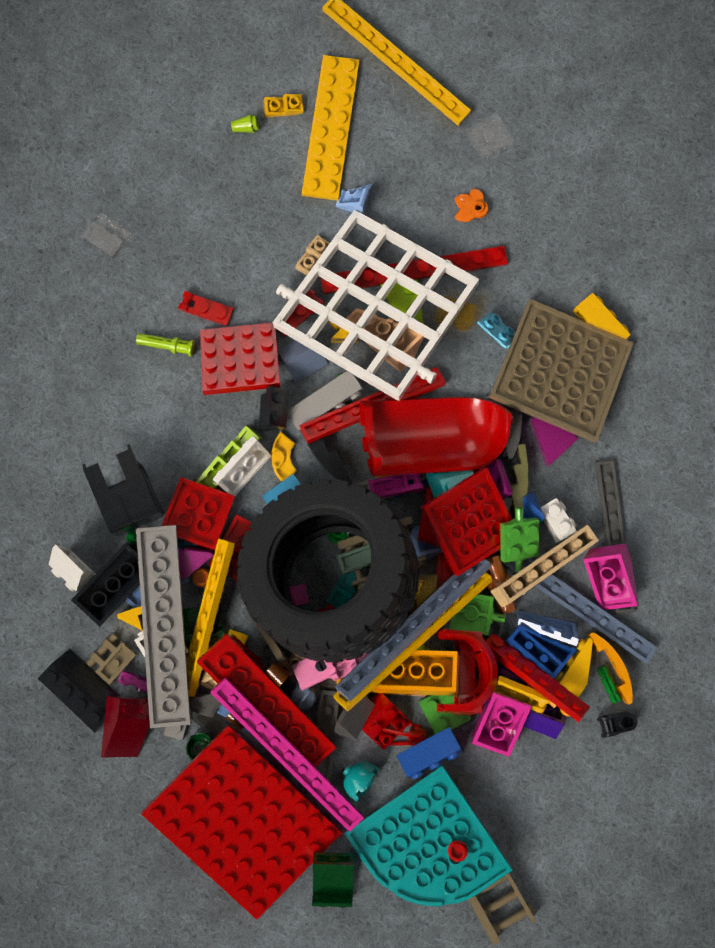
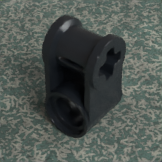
(612, 724)

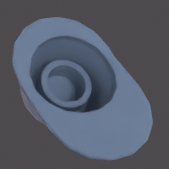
(305, 698)

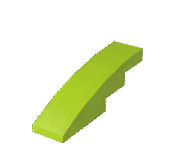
(222, 459)

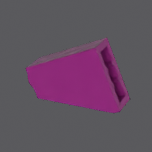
(551, 440)

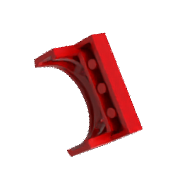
(467, 645)

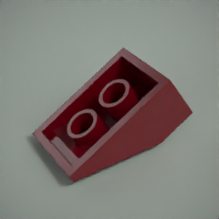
(124, 726)

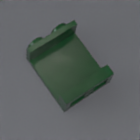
(333, 879)

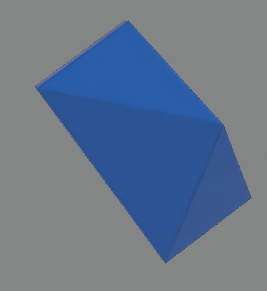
(532, 507)

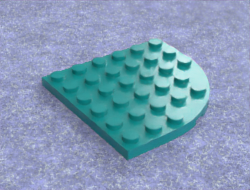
(410, 840)

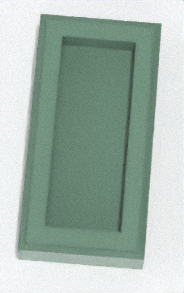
(355, 559)

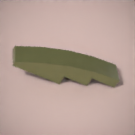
(520, 475)

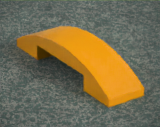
(625, 687)

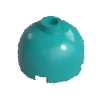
(359, 778)

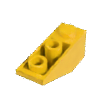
(595, 313)
(577, 670)

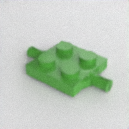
(519, 539)
(476, 616)

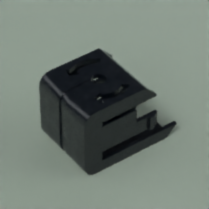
(128, 502)

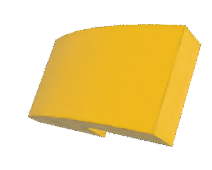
(283, 106)

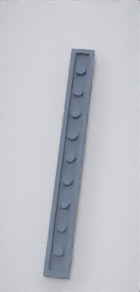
(592, 615)
(413, 626)

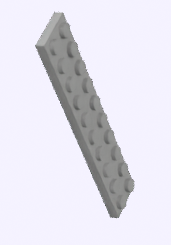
(163, 626)

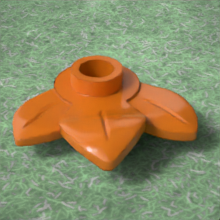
(468, 205)

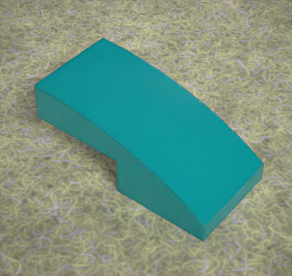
(343, 590)

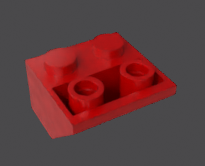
(382, 716)

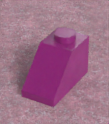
(192, 558)

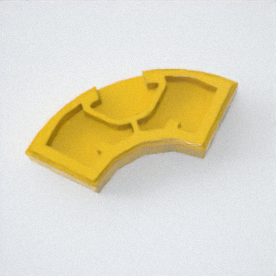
(282, 456)

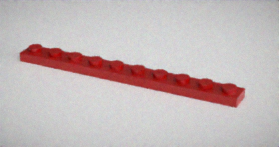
(420, 269)

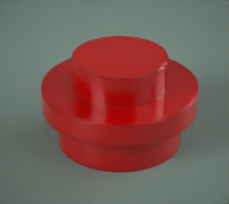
(457, 850)

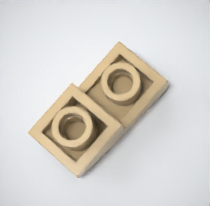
(312, 254)

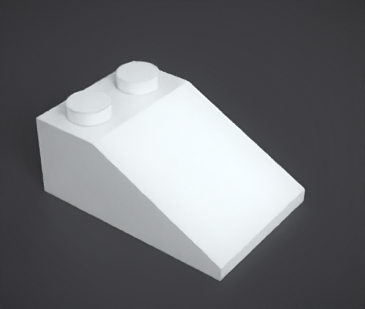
(70, 568)

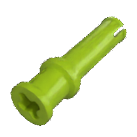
(175, 344)

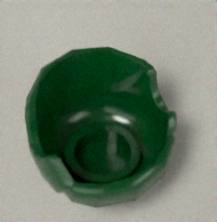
(192, 746)

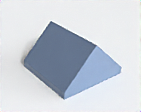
(301, 360)

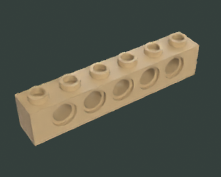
(544, 566)

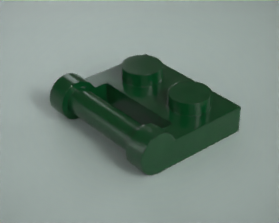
(190, 618)

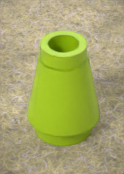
(246, 124)

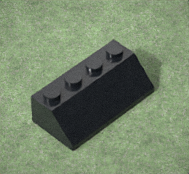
(110, 585)
(78, 688)

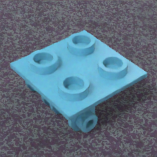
(497, 329)

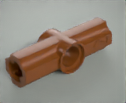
(498, 576)

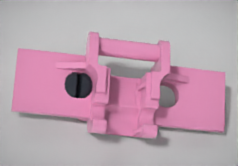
(313, 672)

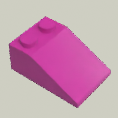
(612, 576)
(500, 723)

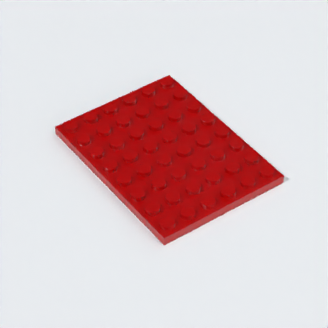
(241, 822)

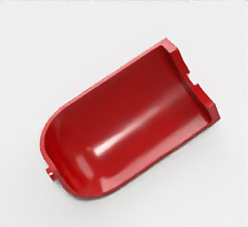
(433, 434)

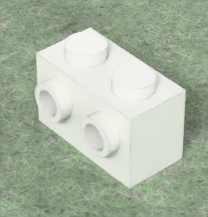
(557, 521)

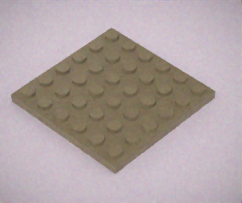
(561, 370)

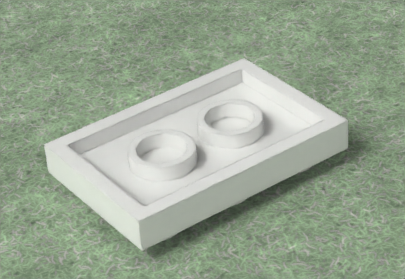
(242, 467)

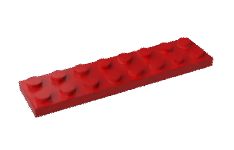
(231, 661)

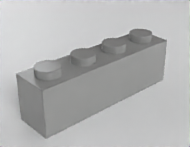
(326, 399)

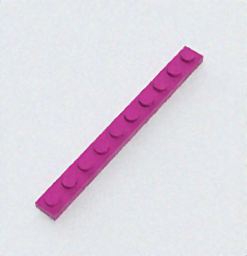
(287, 754)

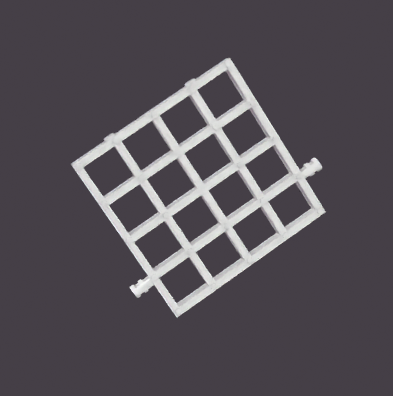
(375, 303)

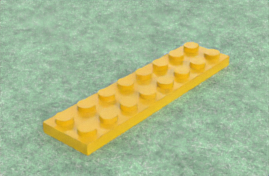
(330, 127)

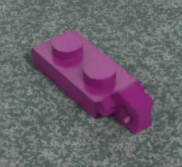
(127, 678)

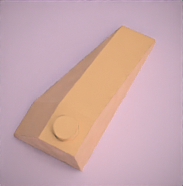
(383, 328)

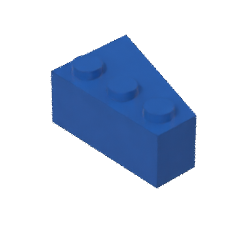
(542, 651)
(429, 754)

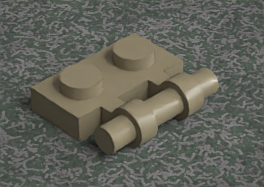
(115, 663)

